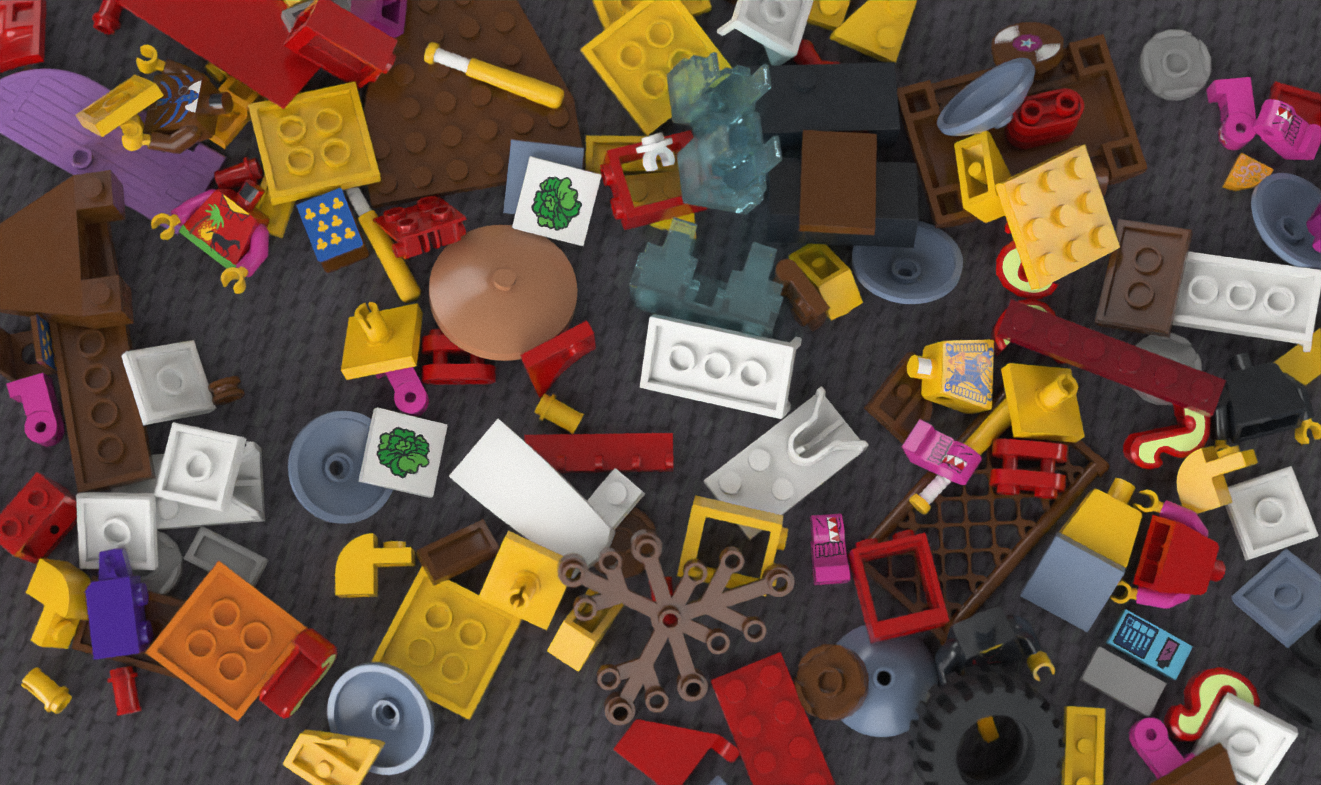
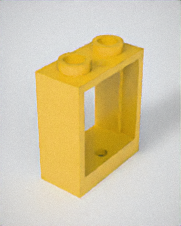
(736, 514)

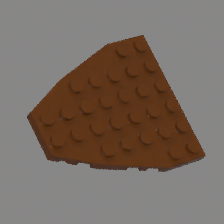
(450, 131)

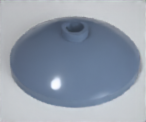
(988, 99)
(1280, 214)
(911, 273)
(330, 497)
(911, 673)
(361, 709)

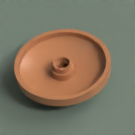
(502, 292)

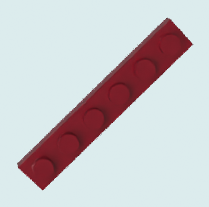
(1111, 358)

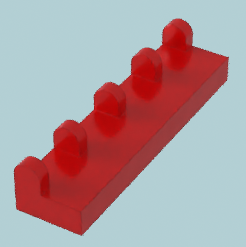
(605, 452)

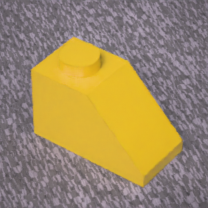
(979, 170)
(829, 277)
(579, 638)

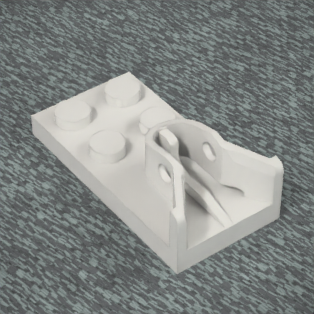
(772, 23)
(1249, 298)
(718, 366)
(788, 460)
(245, 504)

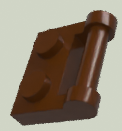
(807, 303)

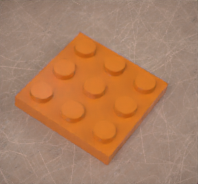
(226, 640)

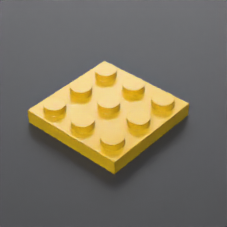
(640, 53)
(314, 143)
(1057, 216)
(448, 642)

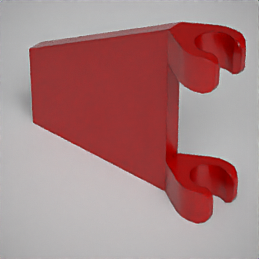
(670, 752)

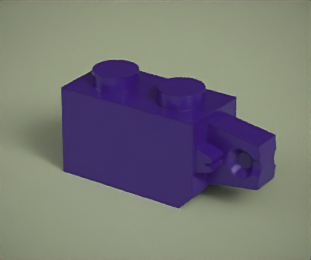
(117, 608)

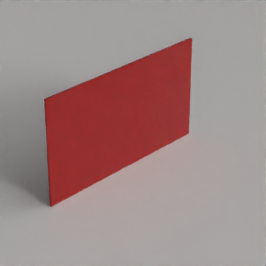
(237, 37)

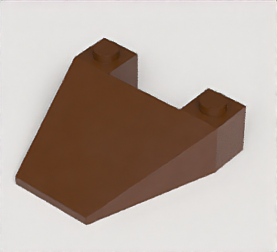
(47, 256)

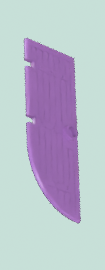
(40, 115)

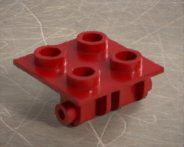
(411, 225)

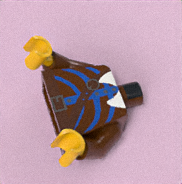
(183, 114)

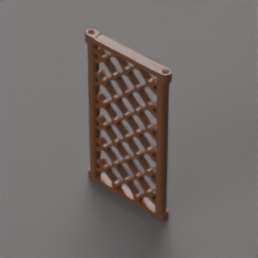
(1096, 467)

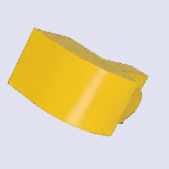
(1201, 476)
(359, 562)
(62, 592)

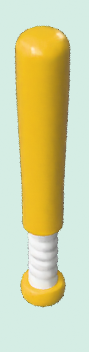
(505, 79)
(395, 267)
(980, 440)

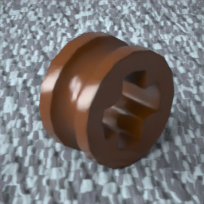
(226, 390)

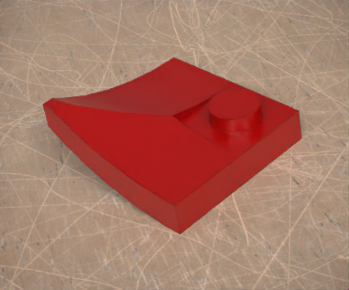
(21, 33)
(554, 356)

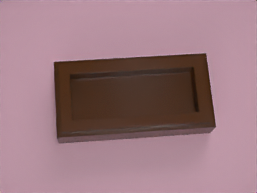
(458, 552)

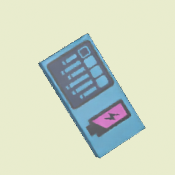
(1149, 644)

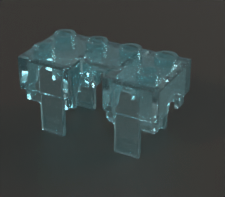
(727, 156)
(665, 283)

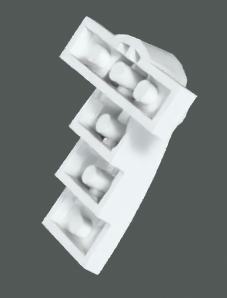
(539, 501)

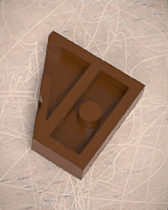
(899, 402)

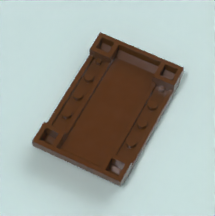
(1103, 127)

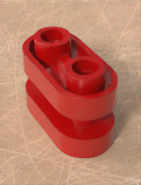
(1045, 118)
(442, 373)
(1043, 483)

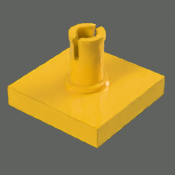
(120, 106)
(381, 340)
(1042, 402)
(525, 581)

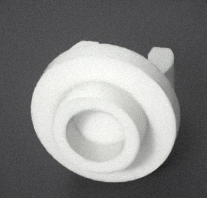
(653, 146)

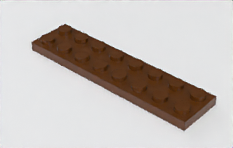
(99, 406)

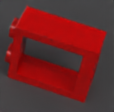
(341, 43)
(622, 203)
(32, 514)
(909, 624)

